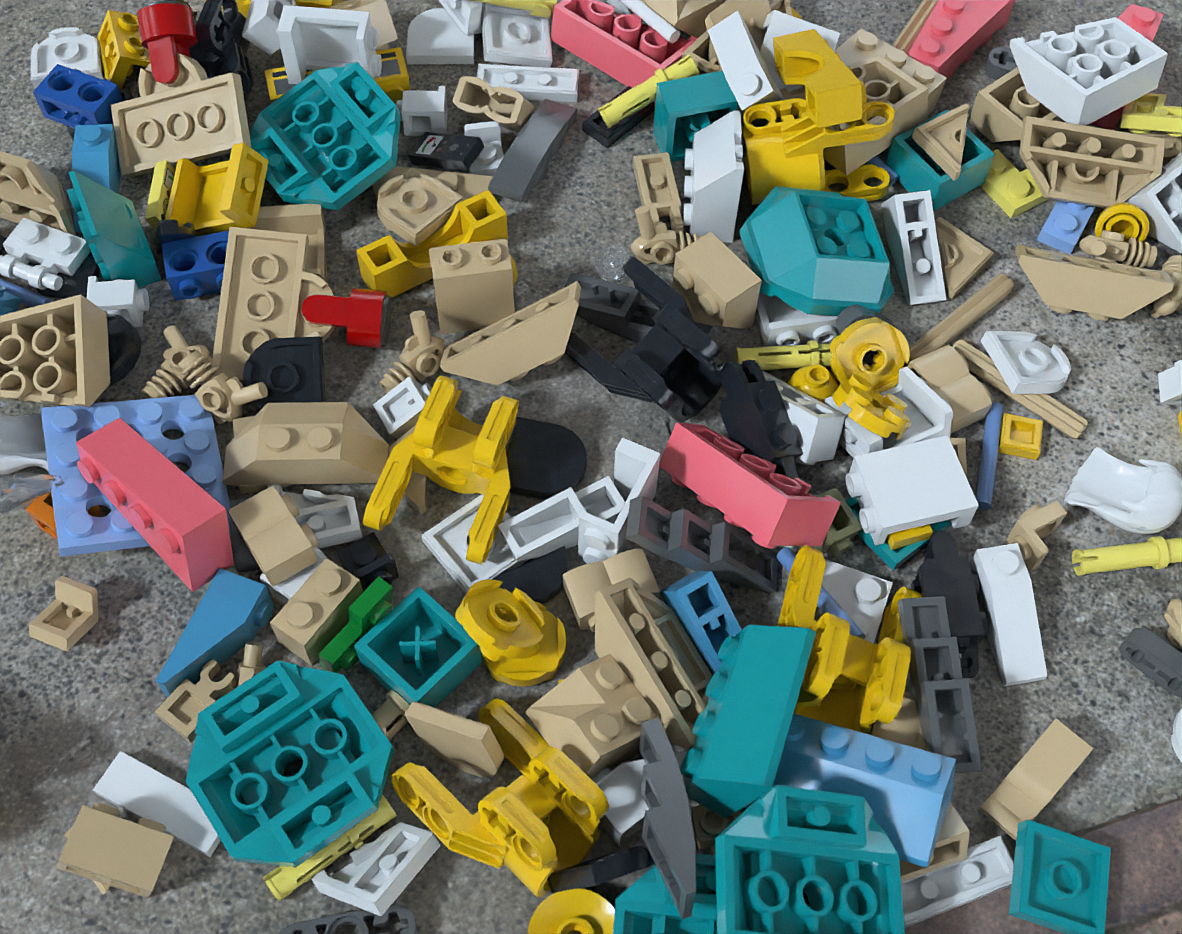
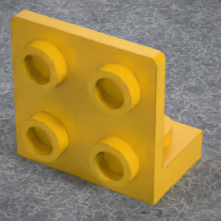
(121, 46)

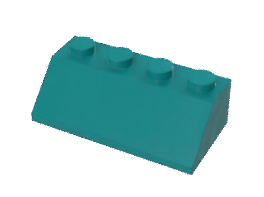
(746, 717)

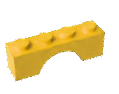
(830, 86)
(401, 266)

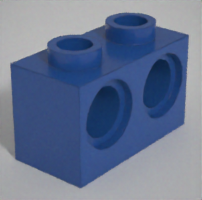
(76, 97)
(195, 265)

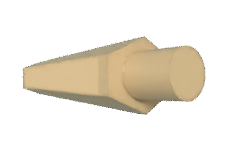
(252, 662)

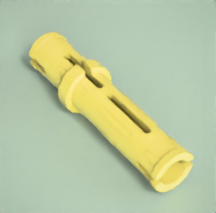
(645, 92)
(786, 356)
(1155, 553)
(286, 879)

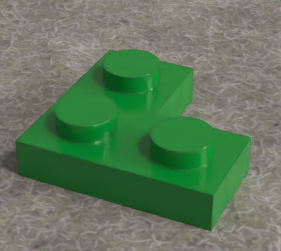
(363, 616)

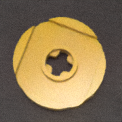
(871, 335)
(871, 409)
(482, 618)
(541, 663)

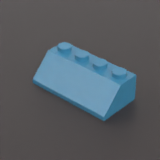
(900, 782)

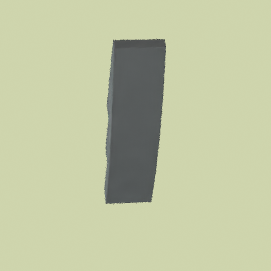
(531, 150)
(618, 308)
(701, 546)
(937, 682)
(668, 821)

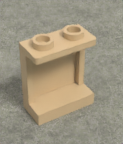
(302, 220)
(472, 284)

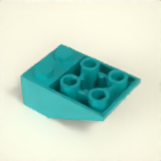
(112, 232)

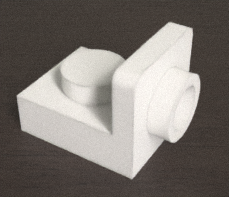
(492, 154)
(402, 406)

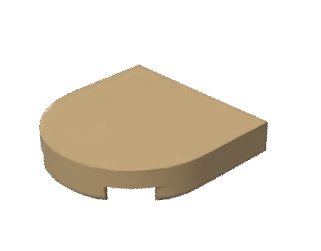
(415, 206)
(456, 739)

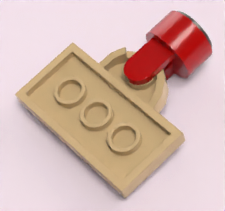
(178, 105)
(273, 297)

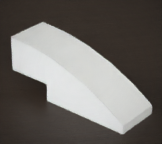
(556, 520)

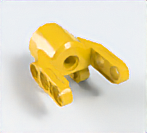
(792, 150)
(456, 457)
(846, 676)
(530, 826)

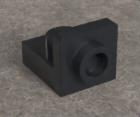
(368, 560)

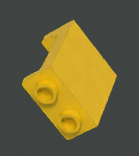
(219, 193)

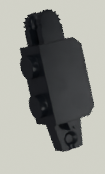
(758, 417)
(951, 576)

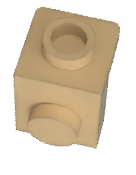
(1034, 526)
(67, 616)

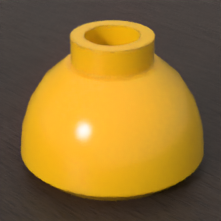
(1123, 219)
(814, 381)

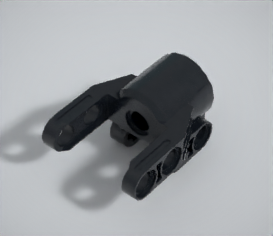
(220, 42)
(671, 363)

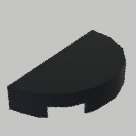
(170, 231)
(540, 577)

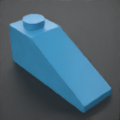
(96, 157)
(703, 613)
(218, 629)

